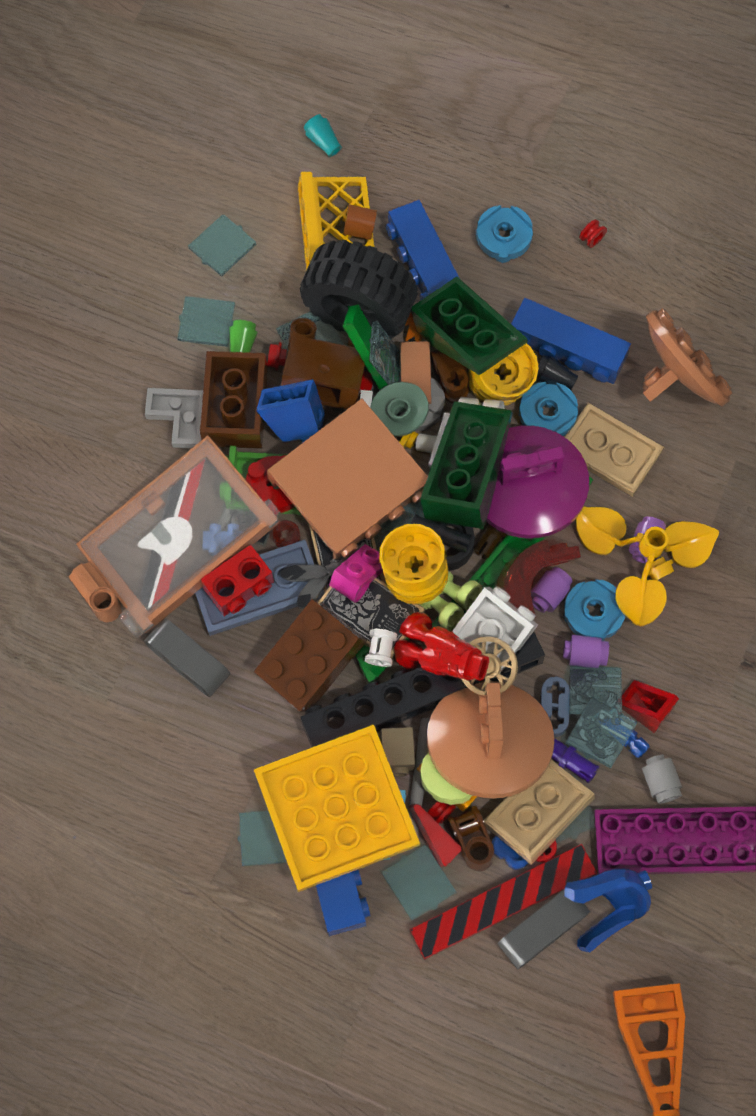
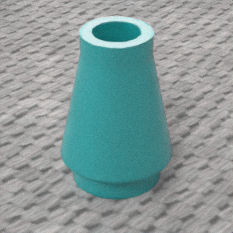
(321, 133)

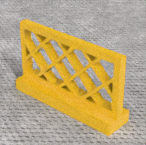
(311, 210)

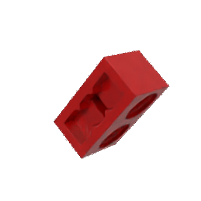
(232, 575)

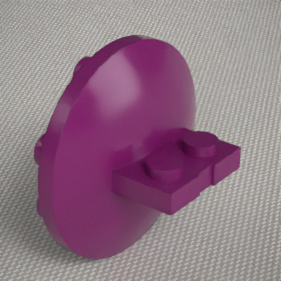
(538, 484)

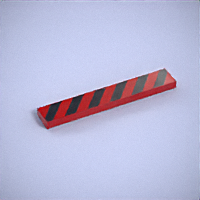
(502, 902)

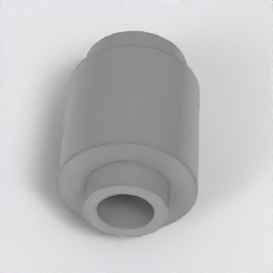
(662, 779)

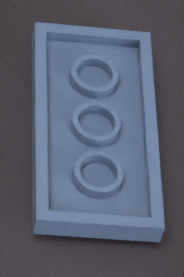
(280, 597)

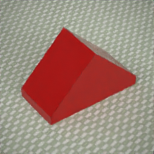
(648, 704)

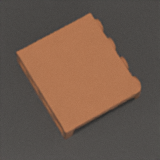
(349, 479)

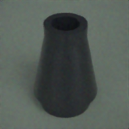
(554, 372)

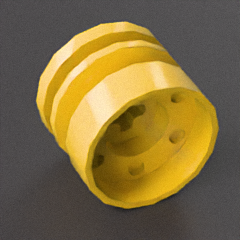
(520, 374)
(412, 548)

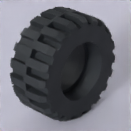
(355, 274)

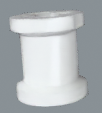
(380, 647)

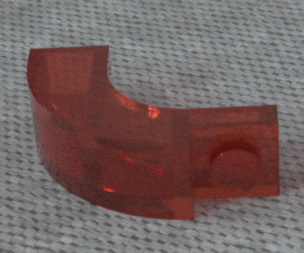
(522, 568)

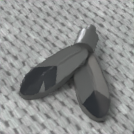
(316, 575)

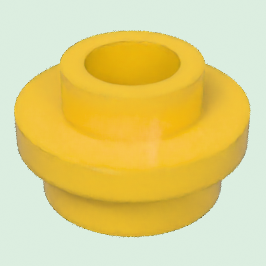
(660, 568)

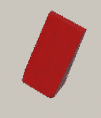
(439, 841)

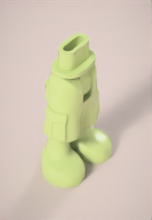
(450, 612)

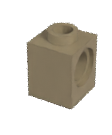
(399, 750)

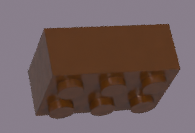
(231, 398)
(310, 655)

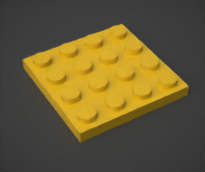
(336, 808)

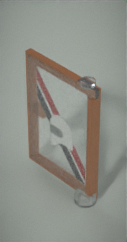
(176, 534)

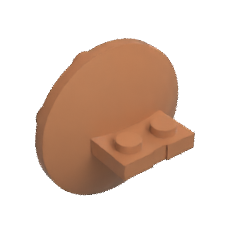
(681, 363)
(490, 741)

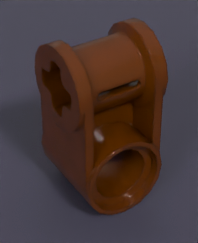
(450, 374)
(471, 833)

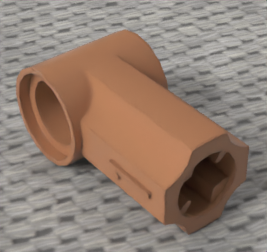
(95, 592)

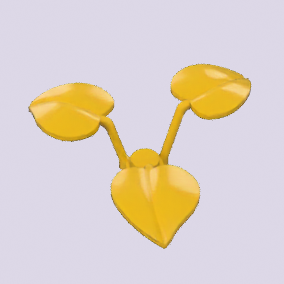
(642, 598)

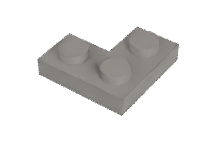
(182, 408)

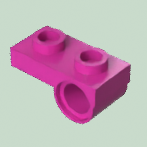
(357, 573)

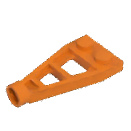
(654, 1005)

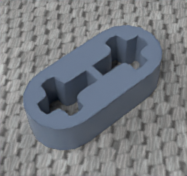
(562, 705)

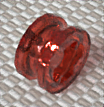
(286, 525)

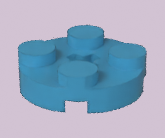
(500, 247)
(549, 395)
(578, 616)

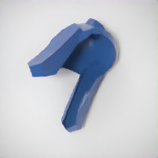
(626, 893)

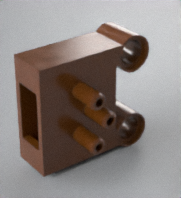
(332, 366)

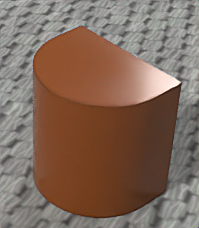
(359, 222)

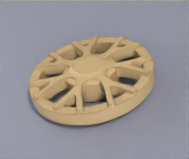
(494, 664)

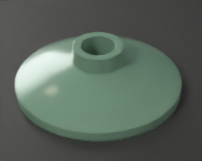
(398, 398)

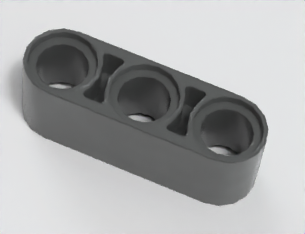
(187, 657)
(542, 929)

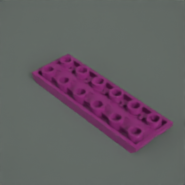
(677, 840)

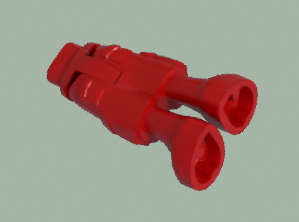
(444, 652)

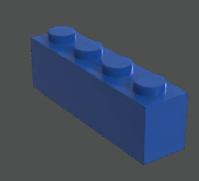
(420, 247)
(571, 341)
(341, 903)

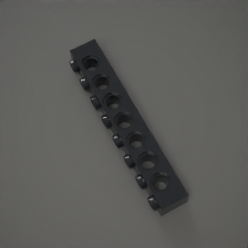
(412, 702)

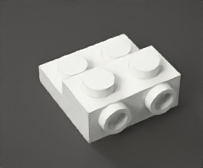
(496, 617)

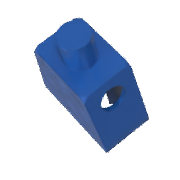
(292, 410)

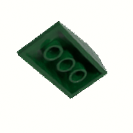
(465, 327)
(466, 465)

